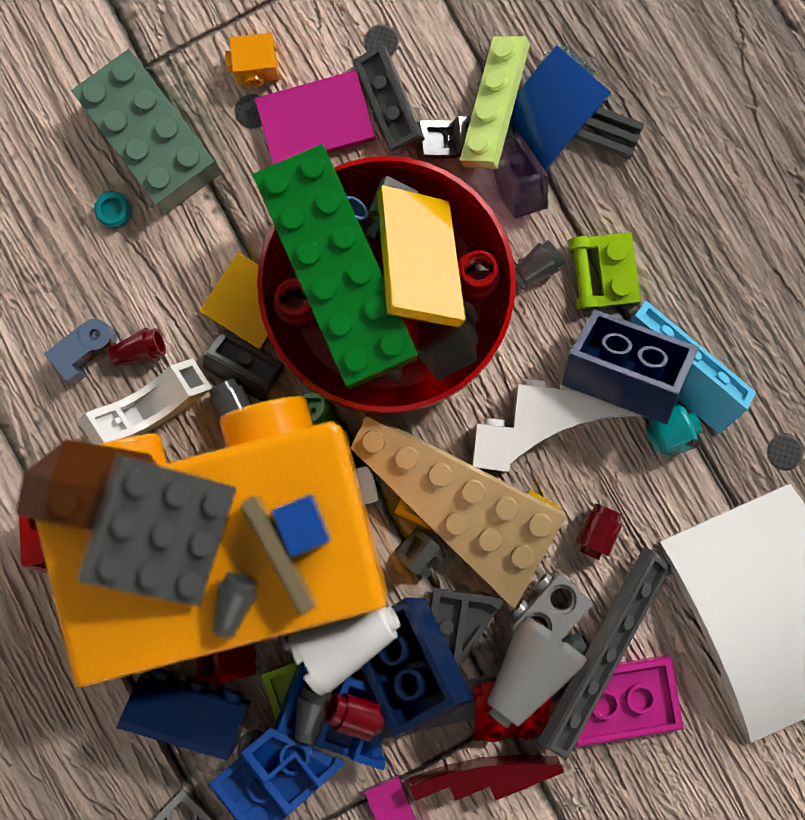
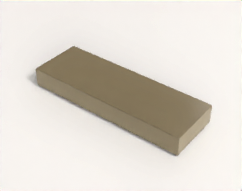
(278, 554)

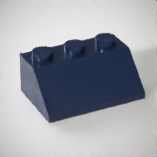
(185, 713)

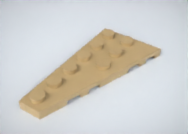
(476, 514)

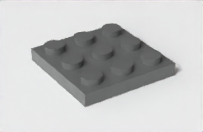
(156, 532)

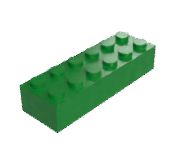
(335, 266)

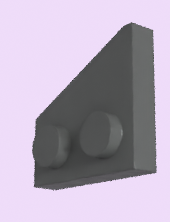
(463, 618)

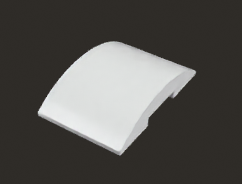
(749, 598)

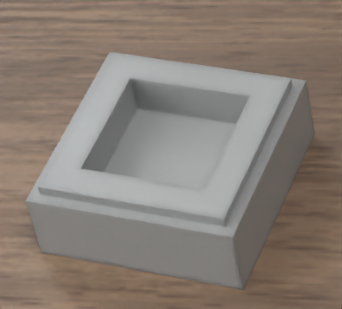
(367, 484)

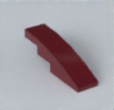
(501, 773)

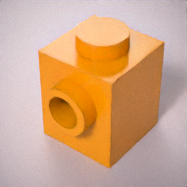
(253, 59)

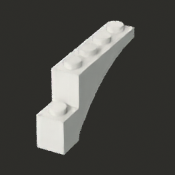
(535, 417)

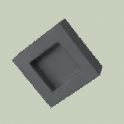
(418, 551)

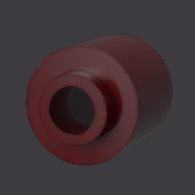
(599, 531)
(354, 716)

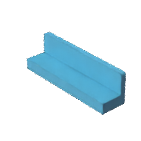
(711, 387)

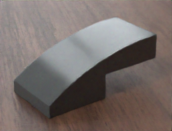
(443, 138)

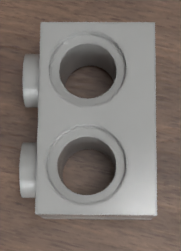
(556, 619)

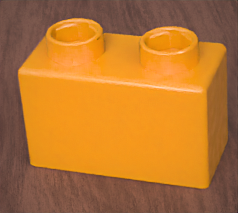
(269, 454)

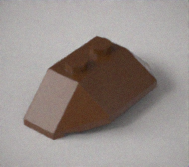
(70, 483)

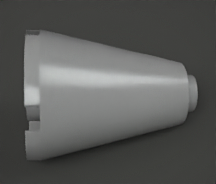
(531, 672)

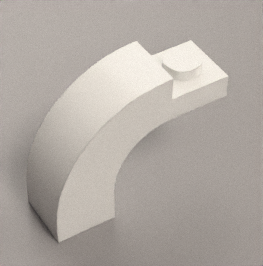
(148, 407)

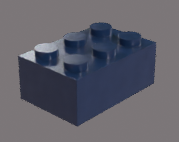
(629, 366)
(416, 673)

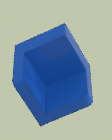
(301, 525)

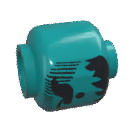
(677, 435)

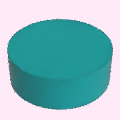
(113, 209)

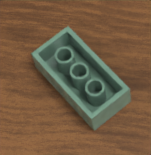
(146, 131)

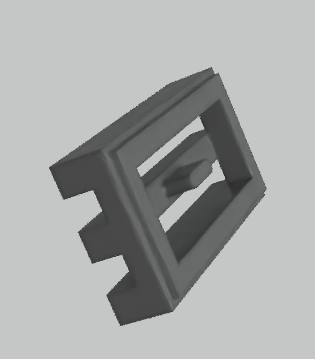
(606, 144)

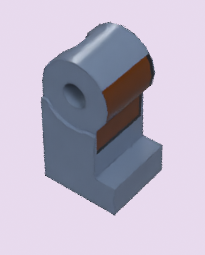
(80, 347)

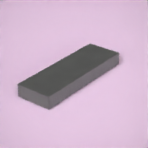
(388, 99)

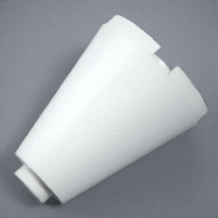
(342, 646)

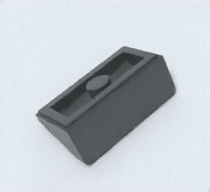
(250, 367)

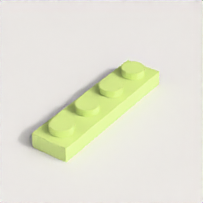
(495, 102)

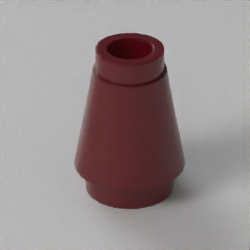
(138, 348)

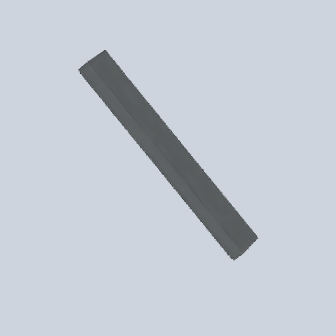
(604, 653)

